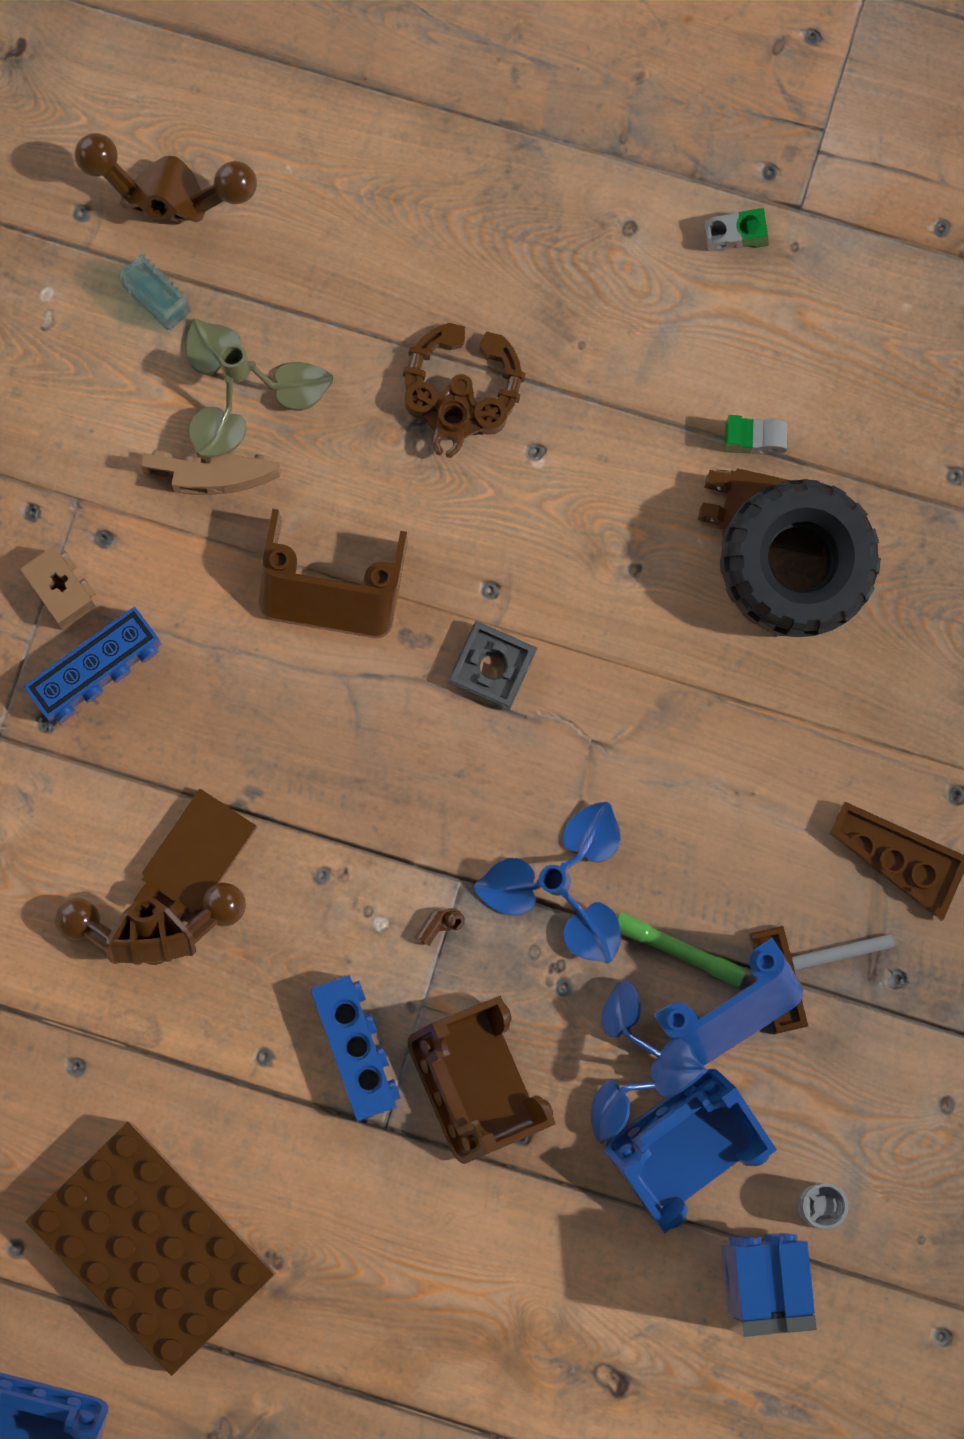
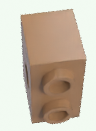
(64, 605)

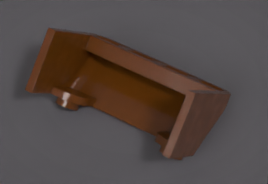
(327, 603)

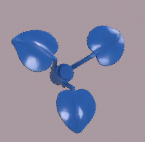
(510, 884)
(673, 1070)

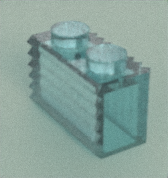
(155, 292)

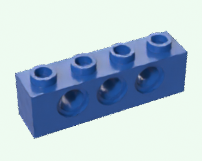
(328, 1000)

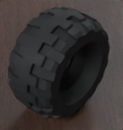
(849, 547)

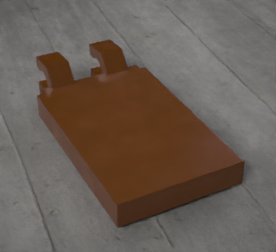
(739, 488)
(196, 853)

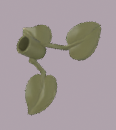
(217, 346)

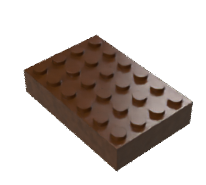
(150, 1248)

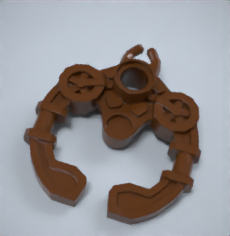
(458, 397)

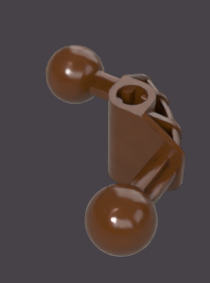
(167, 186)
(148, 928)

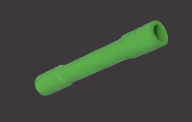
(715, 966)

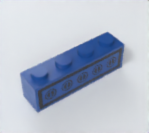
(93, 665)

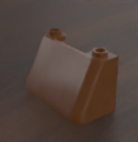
(476, 1081)

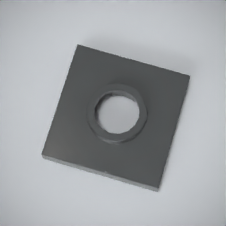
(484, 642)

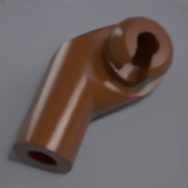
(439, 921)

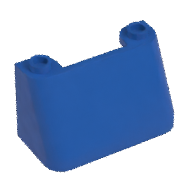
(741, 1016)
(687, 1145)
(47, 1411)

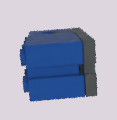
(768, 1285)

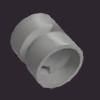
(822, 1206)

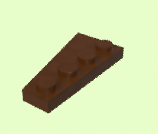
(908, 860)

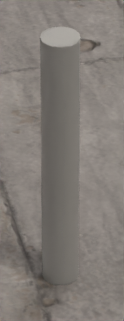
(843, 952)

